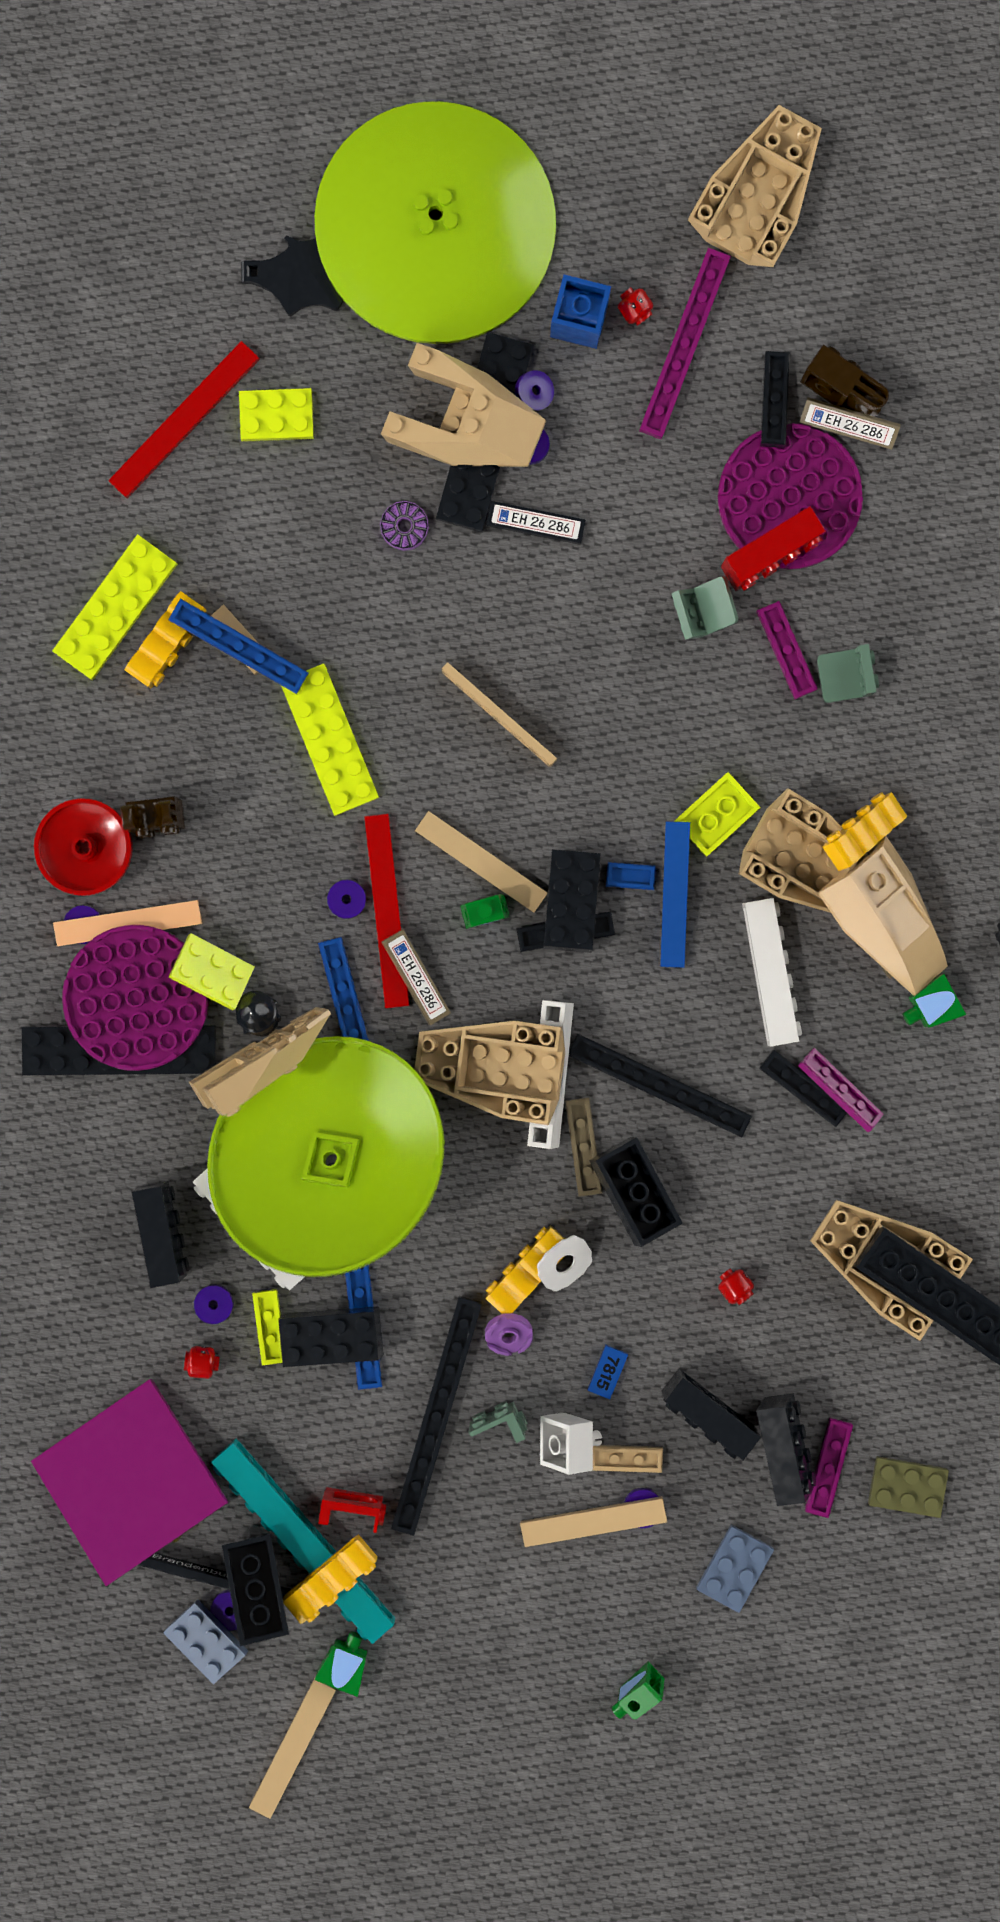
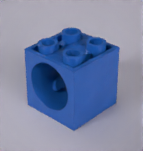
(580, 311)

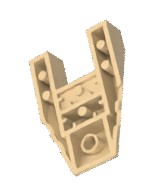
(481, 423)
(258, 1064)

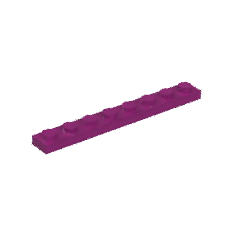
(684, 343)

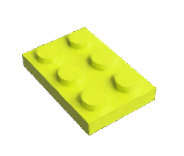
(276, 414)
(718, 813)
(211, 971)

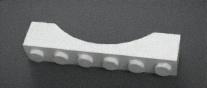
(558, 1015)

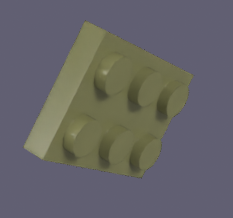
(908, 1487)

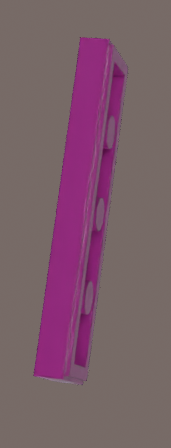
(786, 650)
(841, 1089)
(829, 1467)

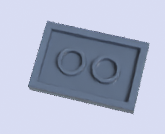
(735, 1568)
(205, 1641)

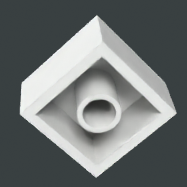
(567, 1443)

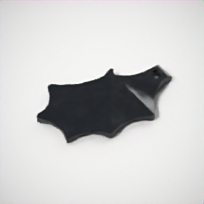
(294, 277)

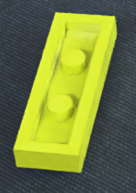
(267, 1315)

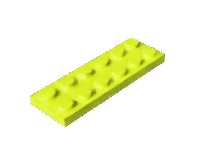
(114, 607)
(331, 742)

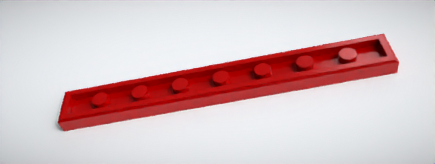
(184, 419)
(385, 904)

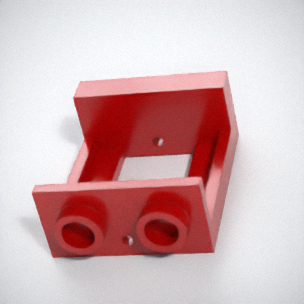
(330, 1503)

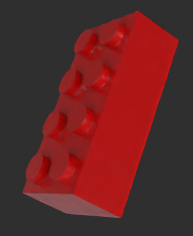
(772, 549)

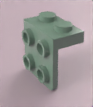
(705, 608)
(847, 674)
(502, 1412)

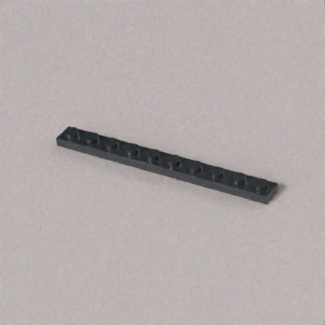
(436, 1415)

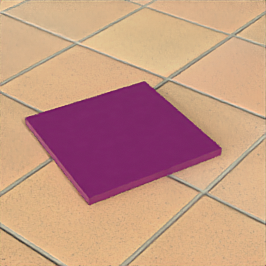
(129, 1482)

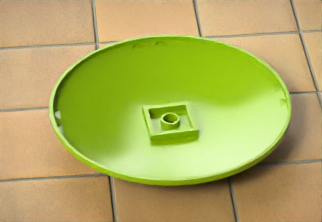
(423, 274)
(272, 1156)

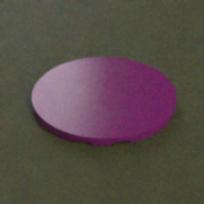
(773, 484)
(126, 1004)

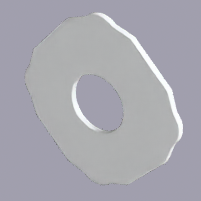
(581, 1261)

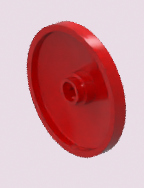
(82, 847)

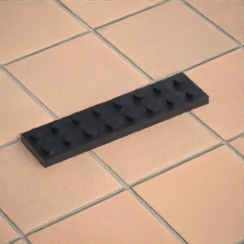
(471, 487)
(58, 1053)
(933, 1291)

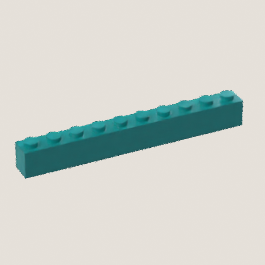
(297, 1535)

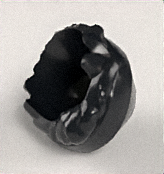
(257, 1013)

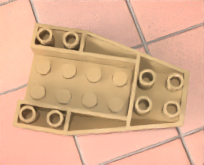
(759, 190)
(788, 851)
(887, 917)
(497, 1067)
(846, 1235)

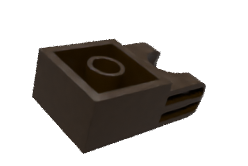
(844, 383)
(153, 816)

